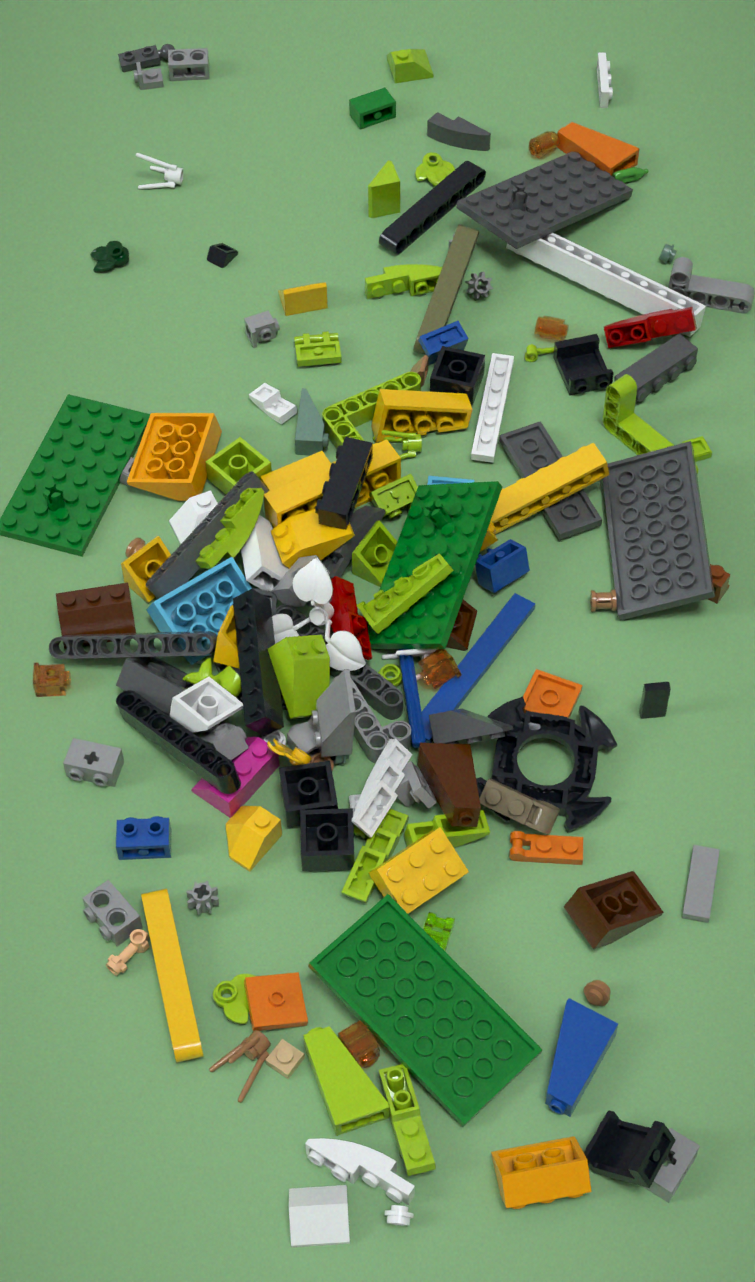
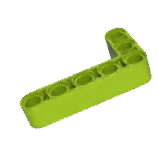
(356, 410)
(625, 424)

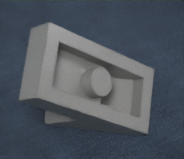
(414, 787)

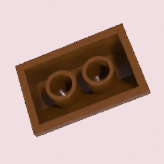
(96, 611)

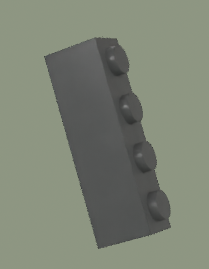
(661, 366)

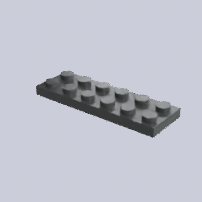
(534, 449)

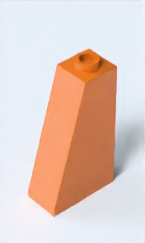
(602, 150)

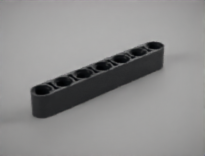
(431, 207)
(179, 742)

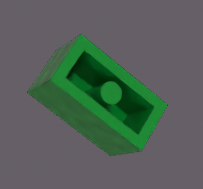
(372, 108)

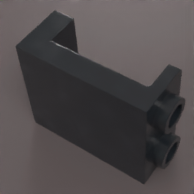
(582, 364)
(629, 1150)

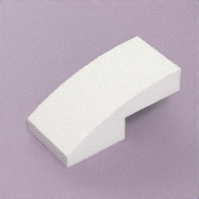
(271, 403)

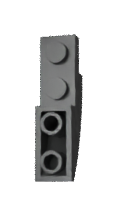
(361, 523)

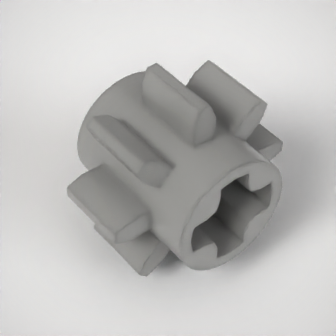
(474, 282)
(202, 897)

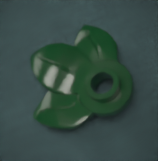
(110, 255)

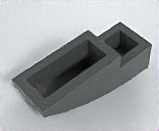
(458, 133)

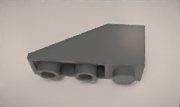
(463, 724)

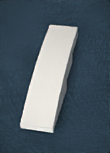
(380, 787)

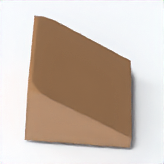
(421, 368)

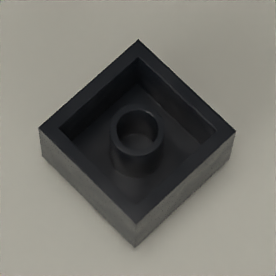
(458, 372)
(307, 788)
(327, 839)

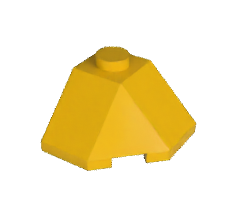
(251, 835)

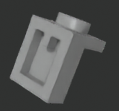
(148, 78)

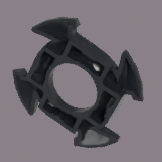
(582, 743)

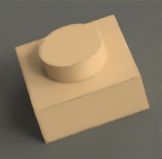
(285, 1058)

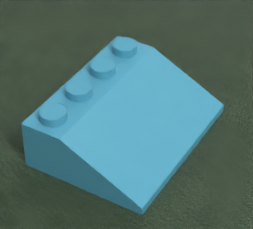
(200, 603)

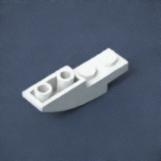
(351, 1160)

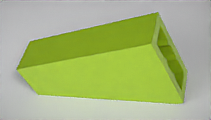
(344, 1086)

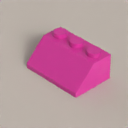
(253, 768)

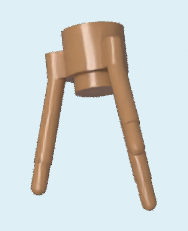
(253, 1047)

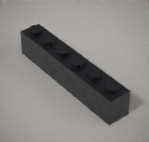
(258, 679)

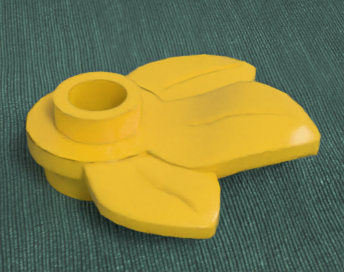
(296, 756)

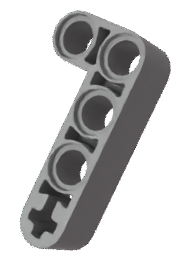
(710, 291)
(376, 734)

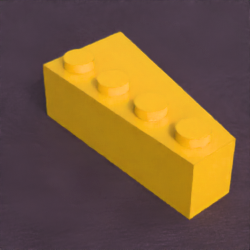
(419, 412)

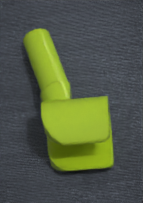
(533, 352)

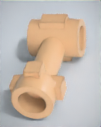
(138, 944)

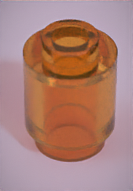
(543, 144)
(551, 328)

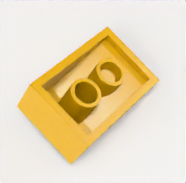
(304, 536)

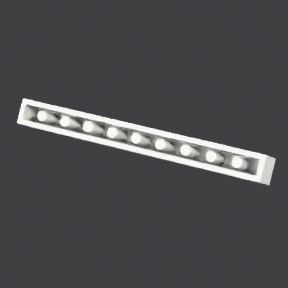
(607, 277)

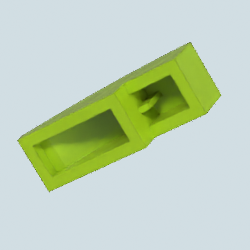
(456, 835)

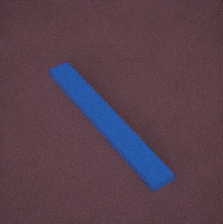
(478, 659)

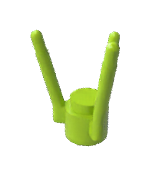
(410, 441)

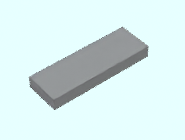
(701, 883)

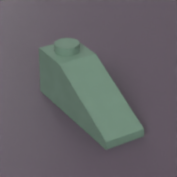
(310, 428)

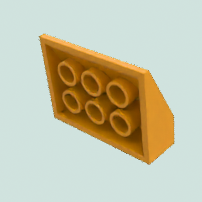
(175, 454)

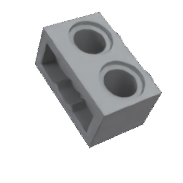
(188, 64)
(116, 910)

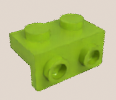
(395, 496)

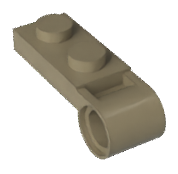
(519, 807)

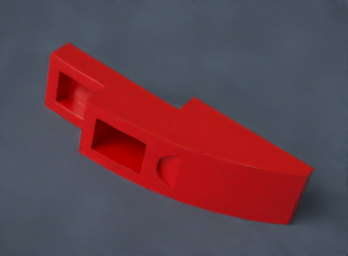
(650, 326)
(346, 614)

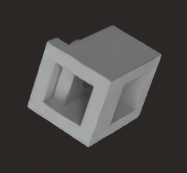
(260, 327)

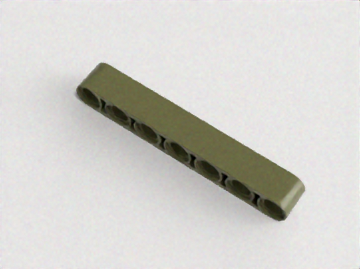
(448, 282)

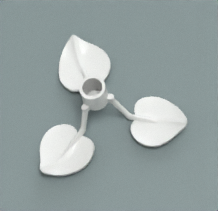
(314, 585)

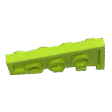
(406, 591)

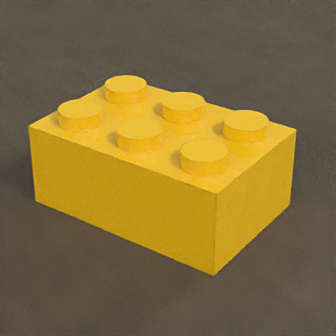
(419, 870)

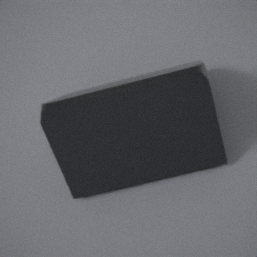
(221, 254)

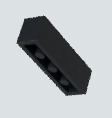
(345, 483)

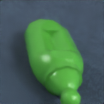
(630, 174)

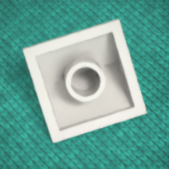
(318, 1216)

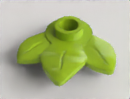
(433, 171)
(236, 1006)

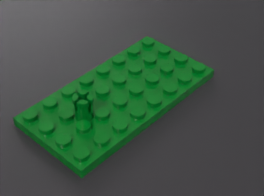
(73, 475)
(447, 522)
(425, 1009)

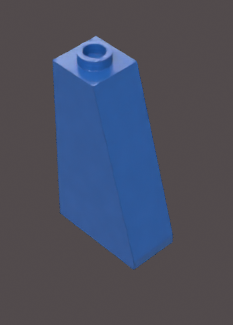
(579, 1051)

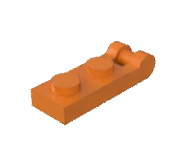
(546, 848)

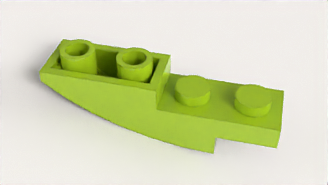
(400, 278)
(238, 524)
(406, 1120)

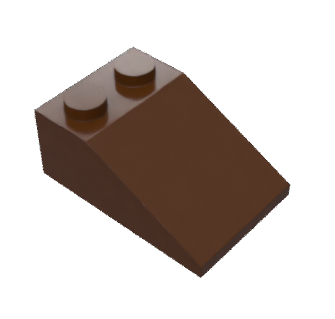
(612, 908)

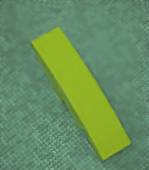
(374, 853)

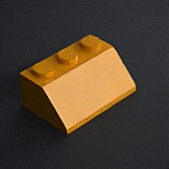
(541, 1172)

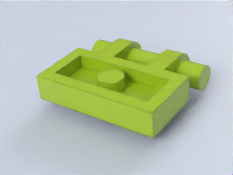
(317, 349)

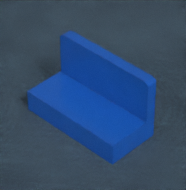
(448, 336)

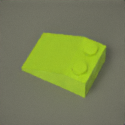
(301, 671)

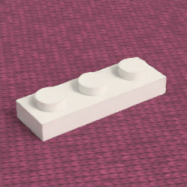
(604, 80)

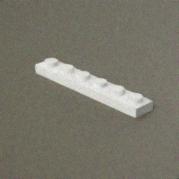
(492, 408)

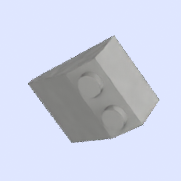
(335, 717)

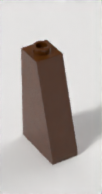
(452, 780)

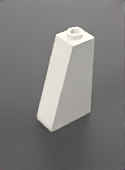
(261, 557)

